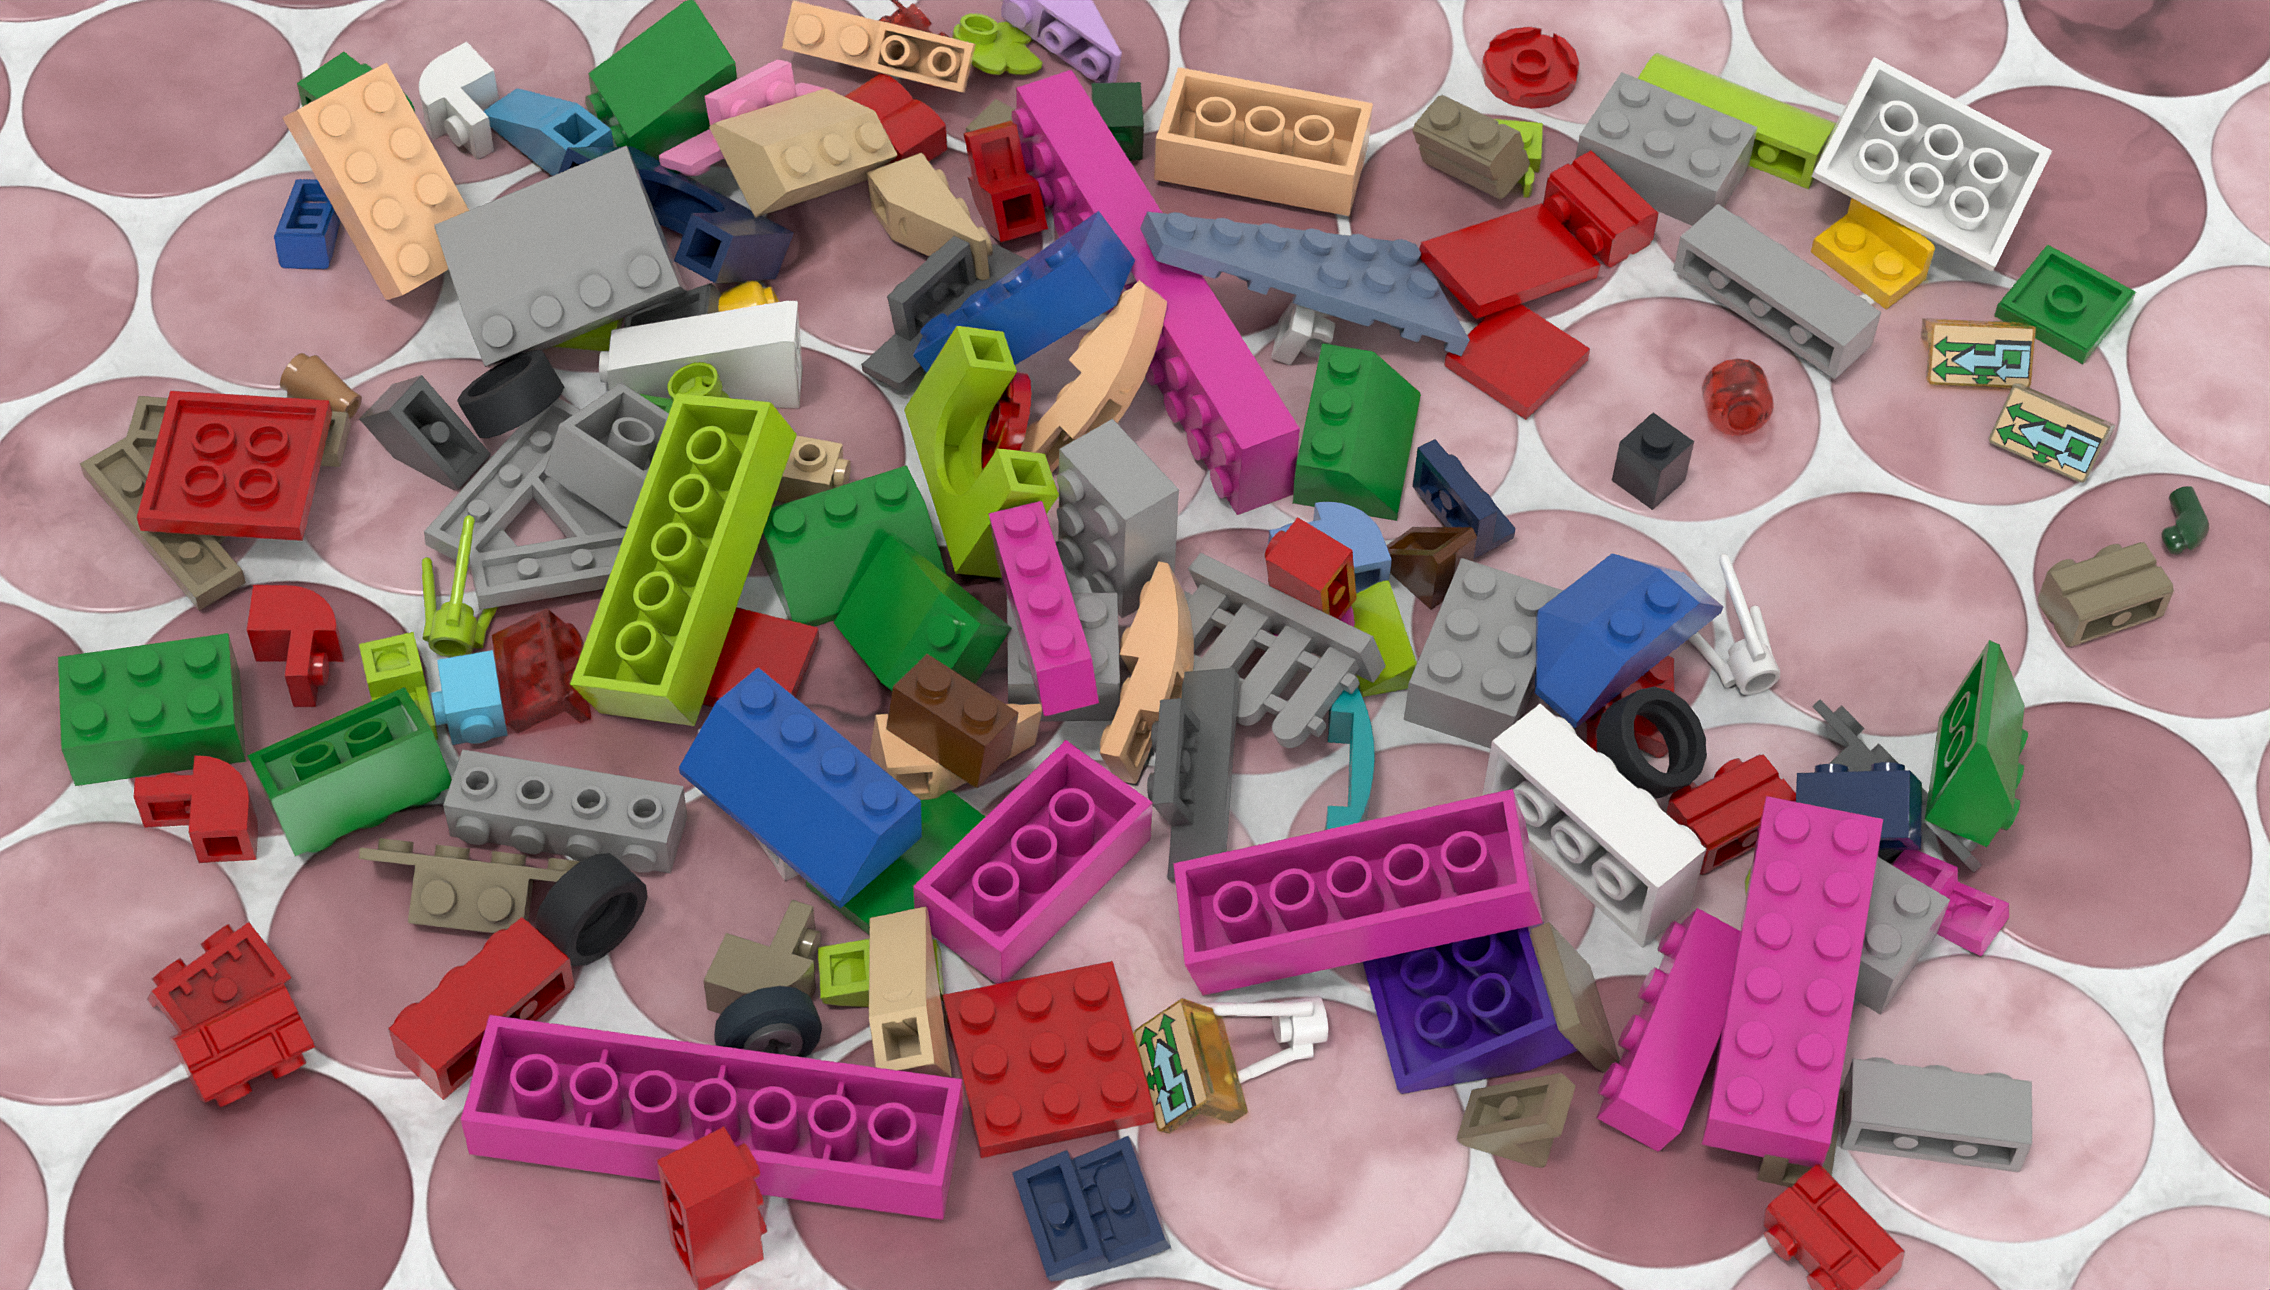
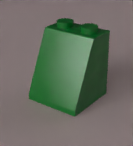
(658, 82)

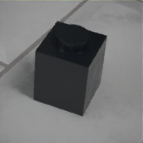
(1652, 461)

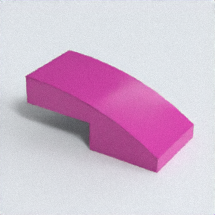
(1971, 915)

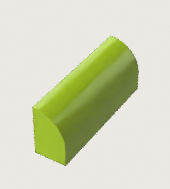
(1786, 137)

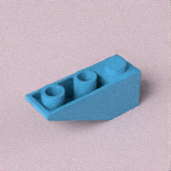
(546, 126)

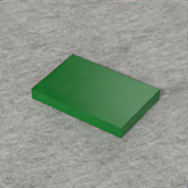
(943, 825)

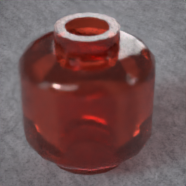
(1737, 397)

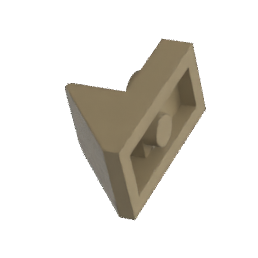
(1517, 1118)

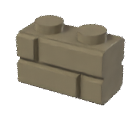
(1471, 146)
(2104, 593)

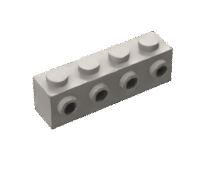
(1776, 291)
(565, 811)

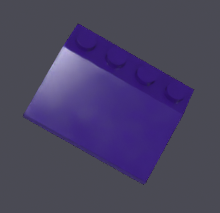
(1465, 1011)

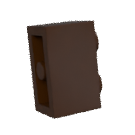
(952, 721)

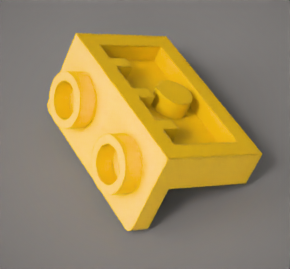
(1875, 253)

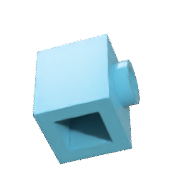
(470, 698)

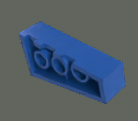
(1043, 296)

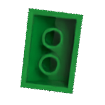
(1356, 433)
(828, 540)
(1979, 752)
(351, 771)

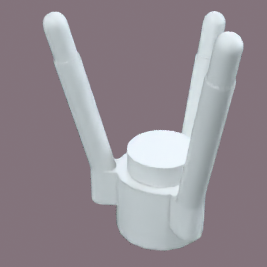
(1750, 659)
(1293, 1021)

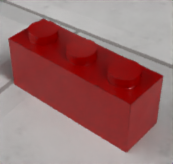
(512, 977)
(713, 1207)

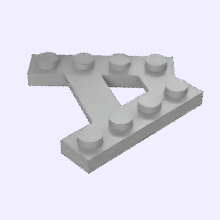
(498, 493)

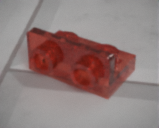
(536, 670)

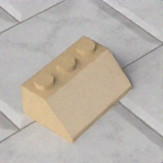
(802, 149)

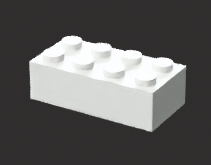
(1596, 825)

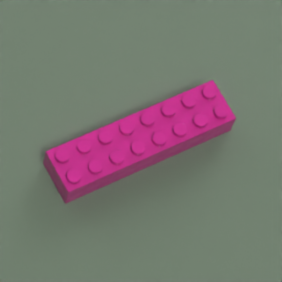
(630, 1099)

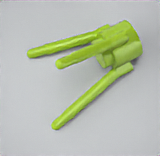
(453, 628)

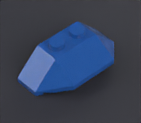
(1613, 631)

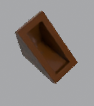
(1428, 558)

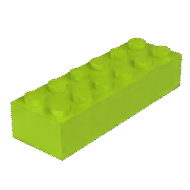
(684, 559)

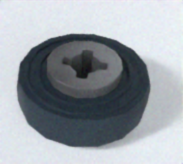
(770, 1022)

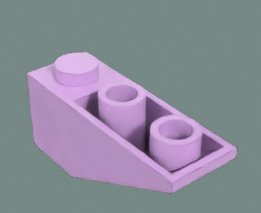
(1071, 32)

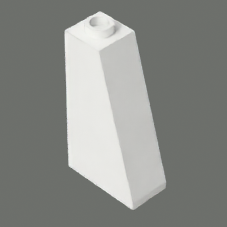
(749, 347)

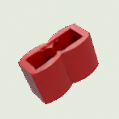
(907, 121)

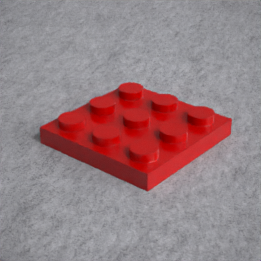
(235, 465)
(1047, 1059)

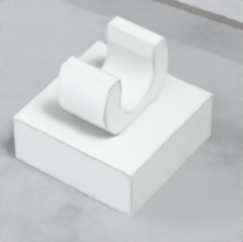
(1302, 332)

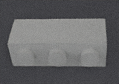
(1937, 1114)

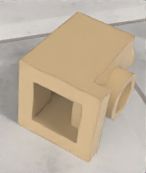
(813, 468)

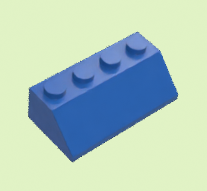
(801, 788)

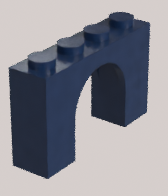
(718, 234)

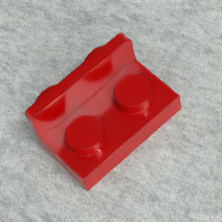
(230, 971)

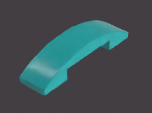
(1351, 725)

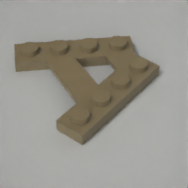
(191, 560)

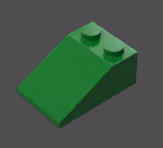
(914, 610)

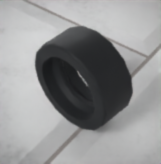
(510, 394)
(1680, 731)
(592, 908)

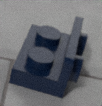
(1459, 498)

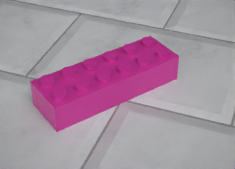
(1357, 893)
(1793, 983)

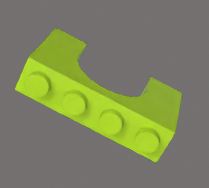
(948, 429)

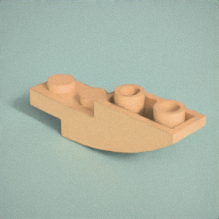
(878, 46)
(1111, 368)
(1157, 655)

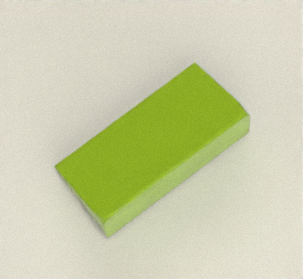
(1380, 617)

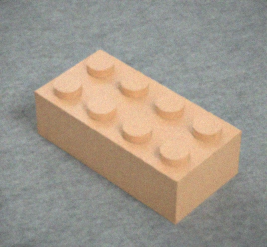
(1263, 141)
(380, 177)

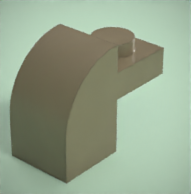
(749, 966)

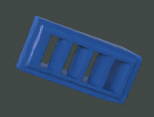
(307, 230)

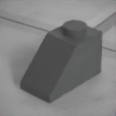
(425, 432)

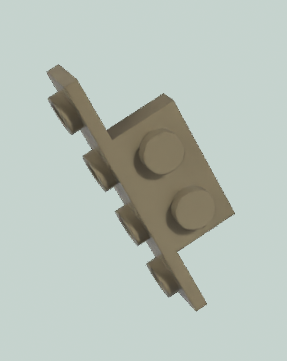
(467, 892)

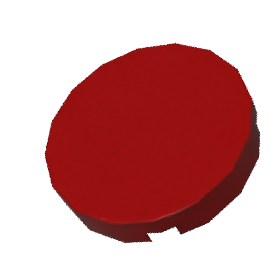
(1530, 68)
(1008, 418)

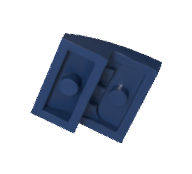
(1091, 1210)

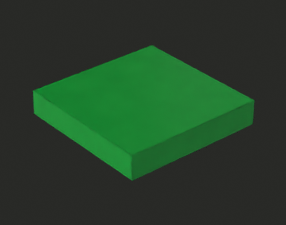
(2065, 303)

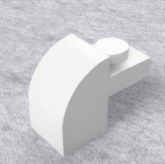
(455, 94)

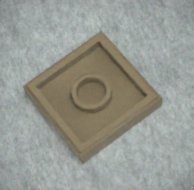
(1574, 997)

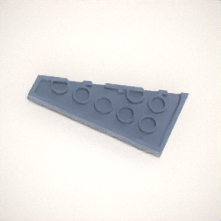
(1326, 272)

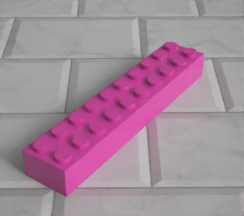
(1200, 357)

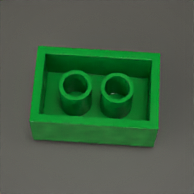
(150, 708)

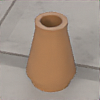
(313, 379)

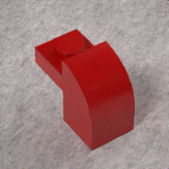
(999, 184)
(296, 629)
(210, 802)

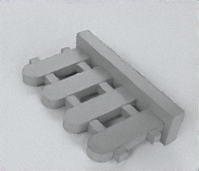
(1299, 631)

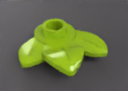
(998, 45)

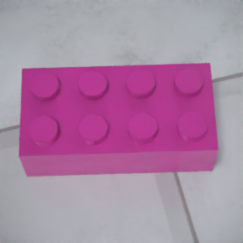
(1034, 862)

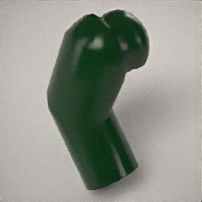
(2190, 524)

